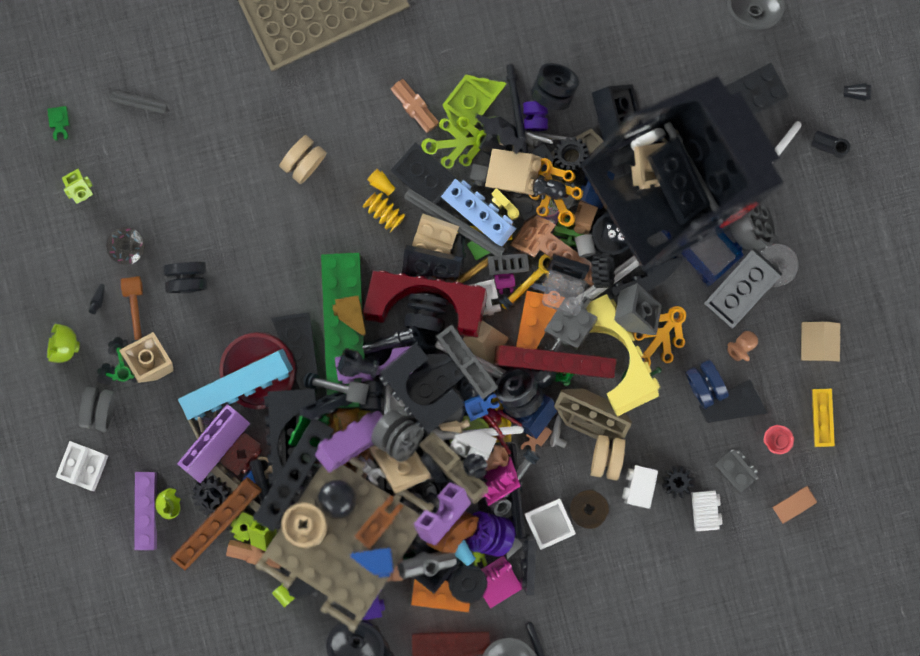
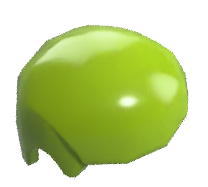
(168, 504)

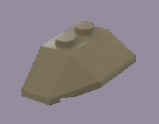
(591, 414)

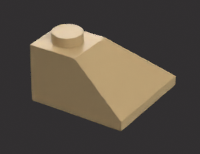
(486, 343)
(147, 359)

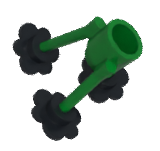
(122, 371)

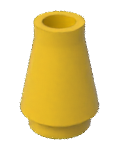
(381, 182)

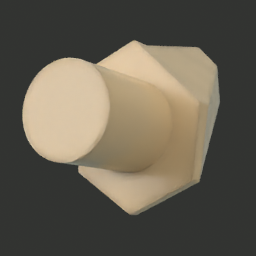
(454, 426)

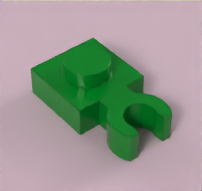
(58, 119)

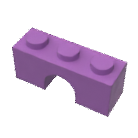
(452, 504)

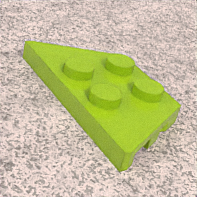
(471, 98)

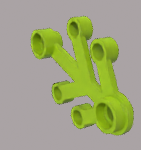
(459, 143)

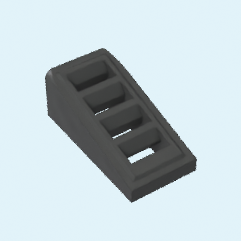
(507, 256)

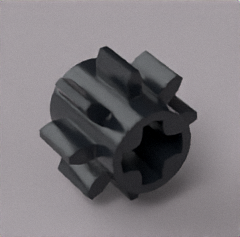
(475, 465)

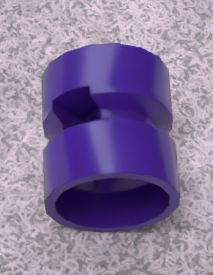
(535, 116)

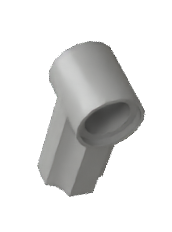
(585, 246)

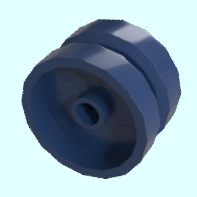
(704, 385)

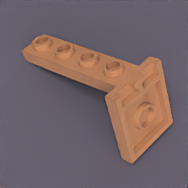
(537, 236)

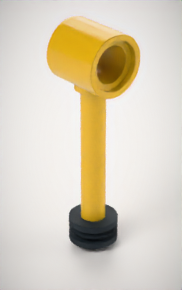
(507, 303)

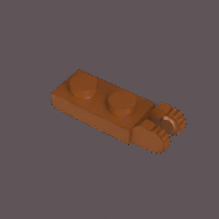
(377, 523)

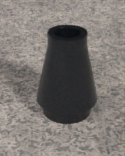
(858, 91)

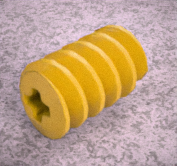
(384, 211)

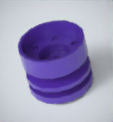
(492, 536)

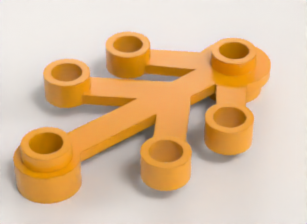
(560, 203)
(664, 336)

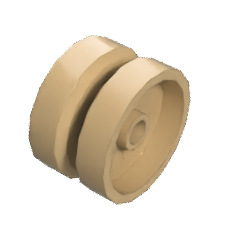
(302, 159)
(611, 458)
(294, 520)

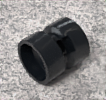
(373, 400)

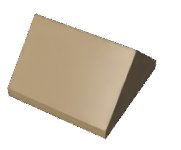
(820, 341)

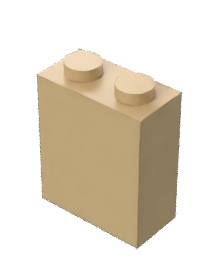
(513, 171)

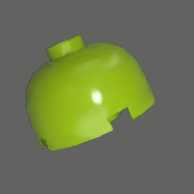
(62, 344)

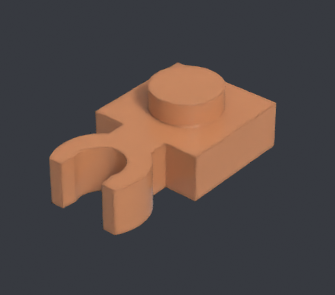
(540, 440)

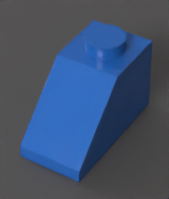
(376, 561)

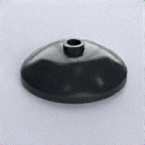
(342, 642)

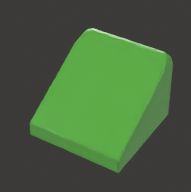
(477, 251)

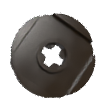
(595, 500)

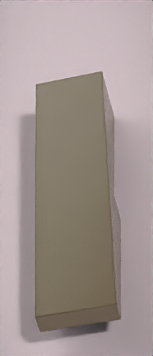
(453, 467)

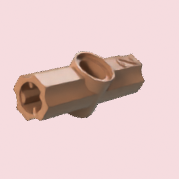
(414, 106)
(247, 552)

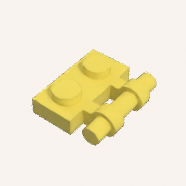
(501, 201)

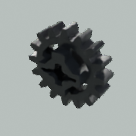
(212, 496)

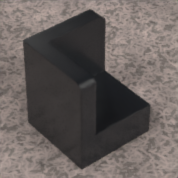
(426, 343)

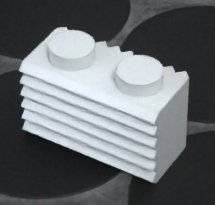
(706, 510)

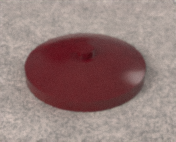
(248, 350)

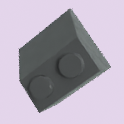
(638, 311)

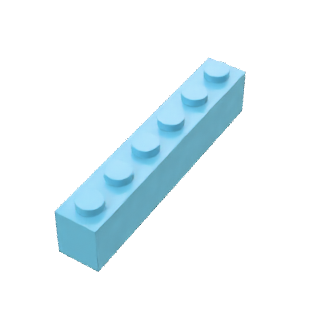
(235, 384)

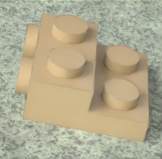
(642, 173)
(435, 234)

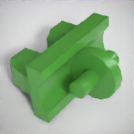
(563, 231)

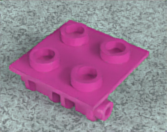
(501, 482)
(501, 581)

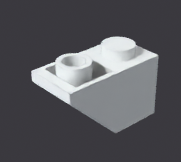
(473, 442)

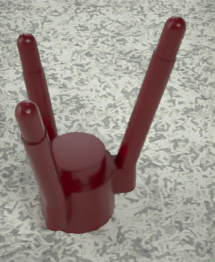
(494, 420)

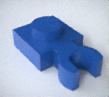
(477, 407)

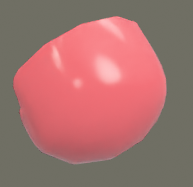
(779, 439)

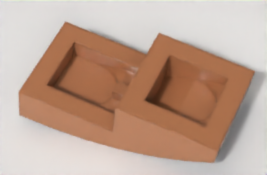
(795, 504)

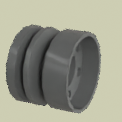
(397, 436)

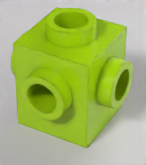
(77, 186)
(237, 523)

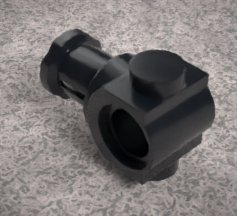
(353, 363)

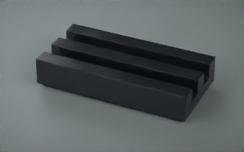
(568, 267)

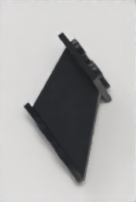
(499, 135)

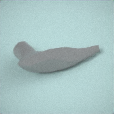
(555, 440)

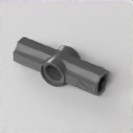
(426, 564)

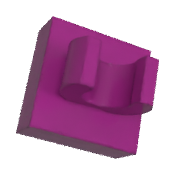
(505, 281)

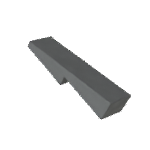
(466, 362)

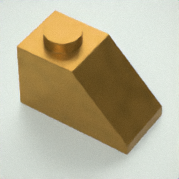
(350, 313)

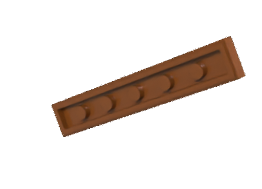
(216, 523)

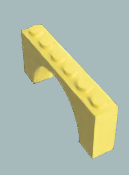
(637, 385)

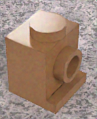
(584, 218)

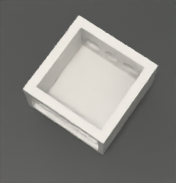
(640, 486)
(549, 523)

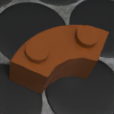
(460, 530)

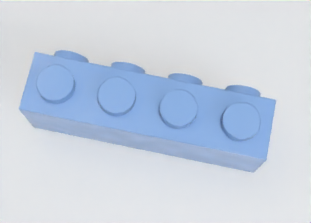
(478, 212)

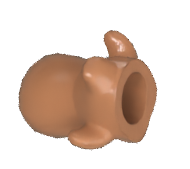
(744, 343)
(497, 458)

